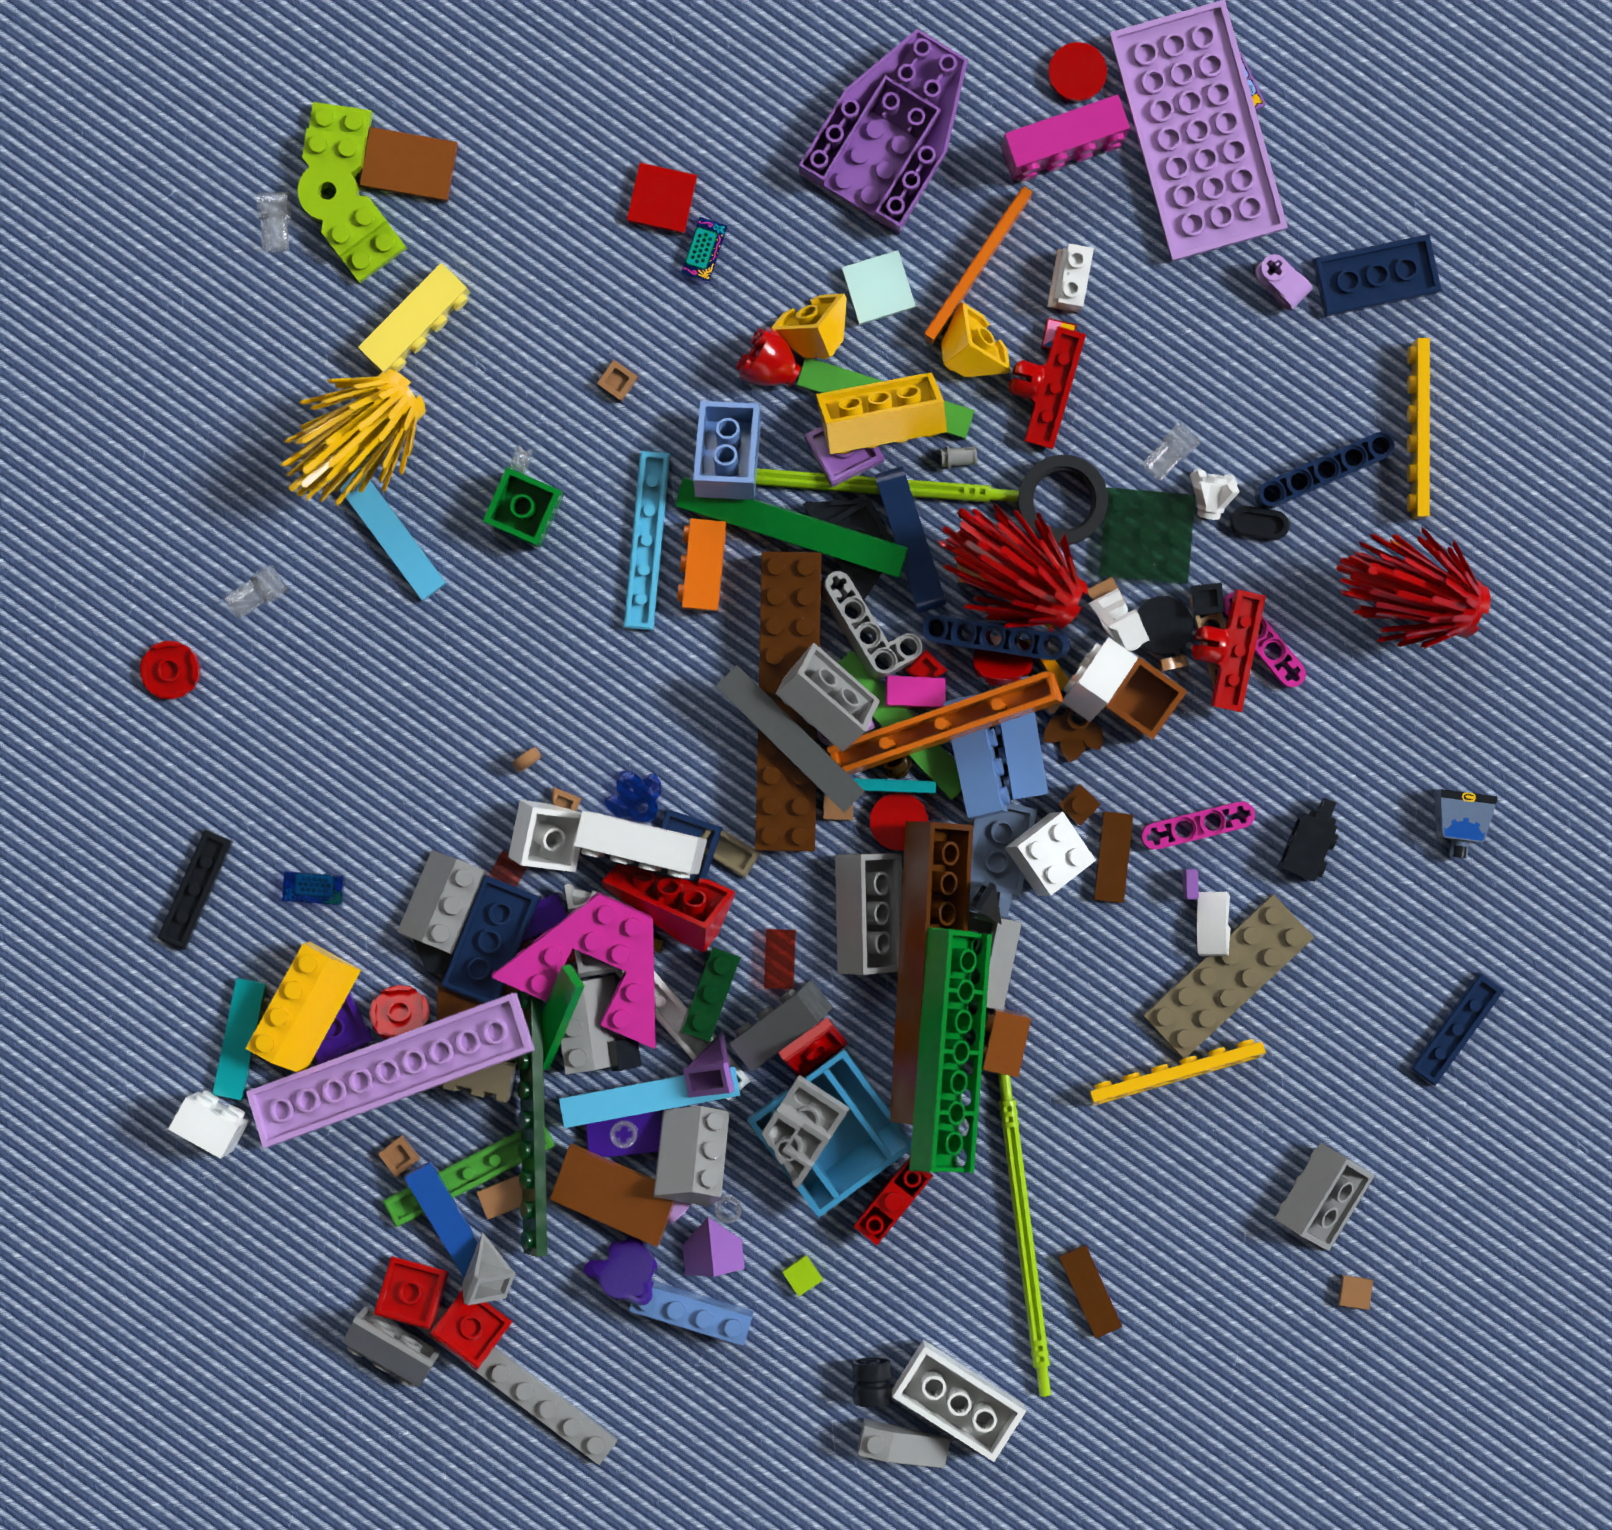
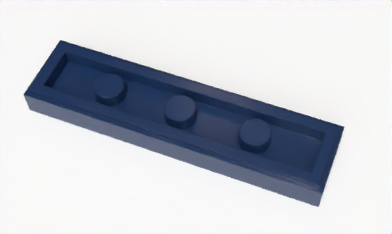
(1456, 1029)

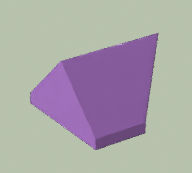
(710, 1071)
(712, 1251)

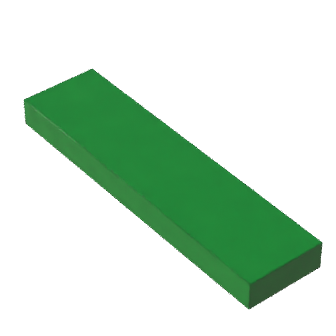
(559, 1011)

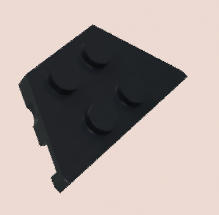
(857, 516)

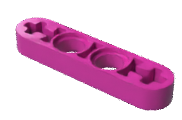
(1268, 636)
(1198, 828)

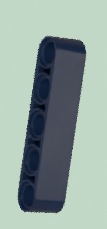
(1337, 465)
(910, 534)
(981, 637)

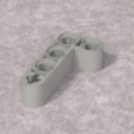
(866, 623)

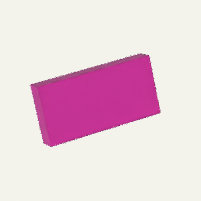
(914, 692)

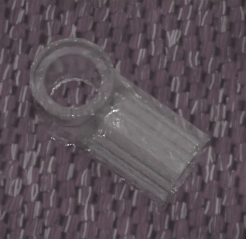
(274, 212)
(1175, 446)
(262, 588)

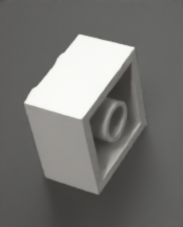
(1098, 678)
(1050, 854)
(209, 1123)

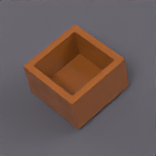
(1145, 699)
(1005, 1041)

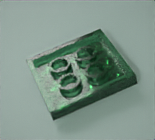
(1147, 536)

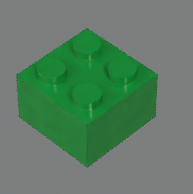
(523, 507)

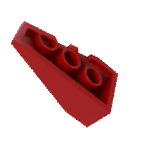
(681, 907)

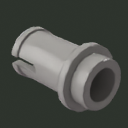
(958, 456)

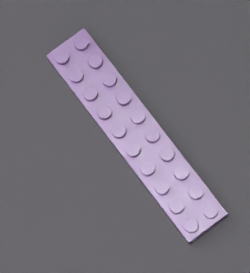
(390, 1070)

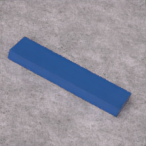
(443, 1214)

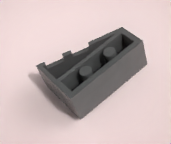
(780, 1025)

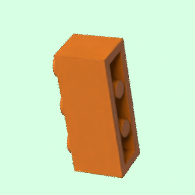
(702, 565)

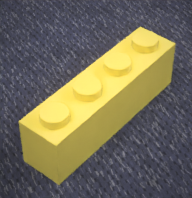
(415, 319)

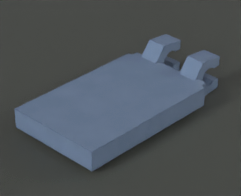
(991, 858)

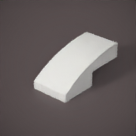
(1212, 924)

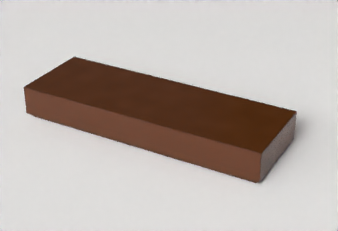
(1113, 857)
(1090, 1291)

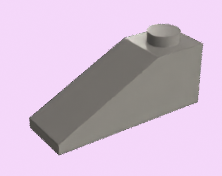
(902, 1445)

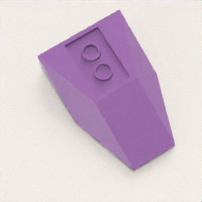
(890, 130)

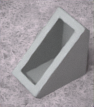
(487, 1275)

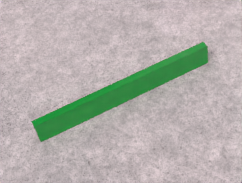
(798, 529)

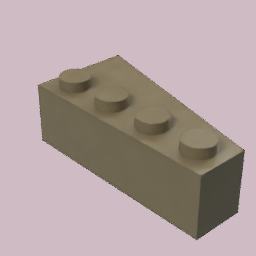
(495, 1079)

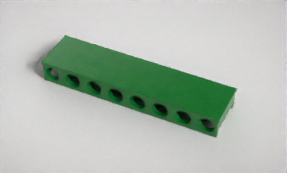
(945, 1050)

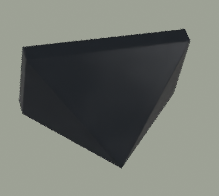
(987, 901)

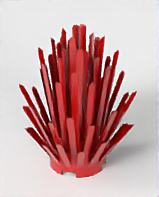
(1028, 574)
(1417, 590)

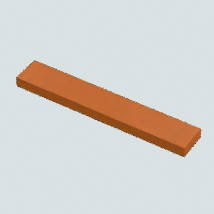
(977, 265)

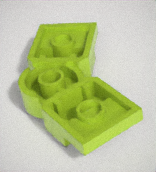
(350, 222)

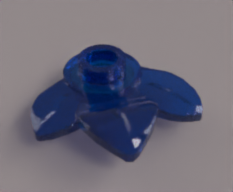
(633, 793)

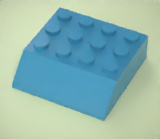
(860, 1145)

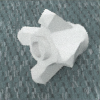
(1213, 493)

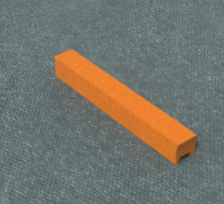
(949, 723)

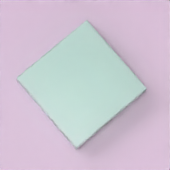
(878, 287)

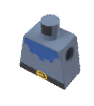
(1462, 818)

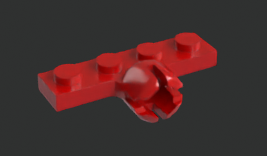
(1048, 386)
(1232, 649)

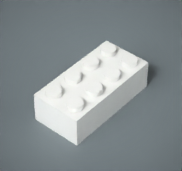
(639, 842)
(958, 1400)

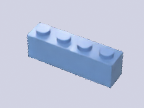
(1021, 756)
(980, 772)
(697, 1313)

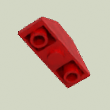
(891, 1201)

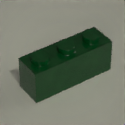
(709, 995)

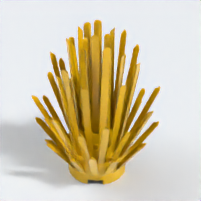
(380, 415)

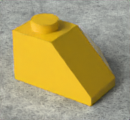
(816, 328)
(971, 347)

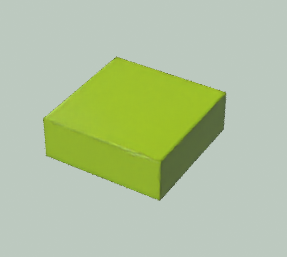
(802, 1275)

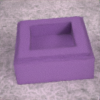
(1190, 883)

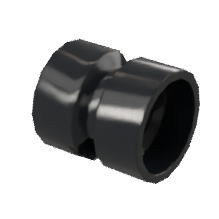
(872, 1385)

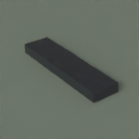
(195, 889)

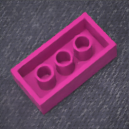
(1065, 138)

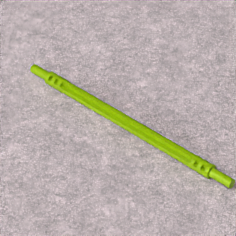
(868, 485)
(1024, 1235)

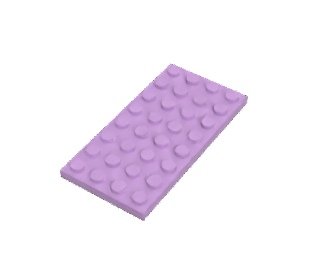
(1198, 130)

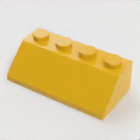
(882, 413)
(303, 1008)

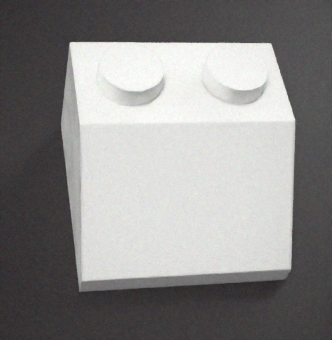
(545, 836)

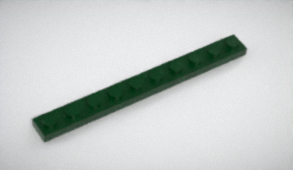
(532, 1127)

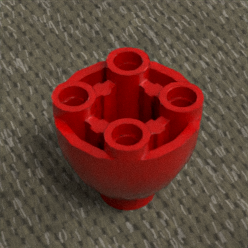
(768, 361)

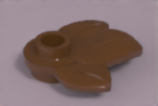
(1072, 736)

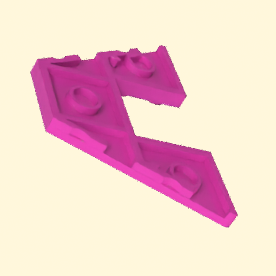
(610, 934)

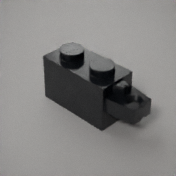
(1309, 842)

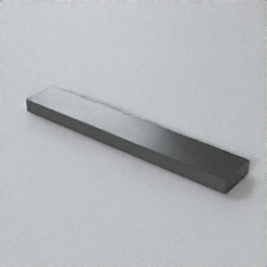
(790, 738)

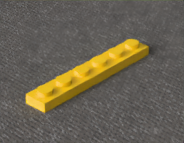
(1419, 441)
(1188, 1068)

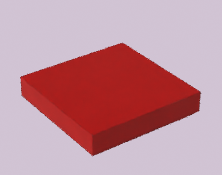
(662, 198)
(813, 1047)
(411, 1293)
(470, 1330)

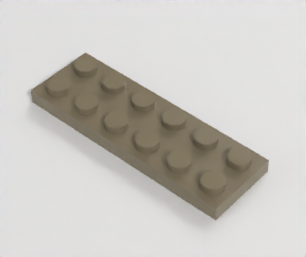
(1224, 983)

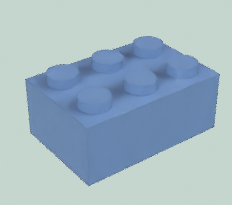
(727, 450)

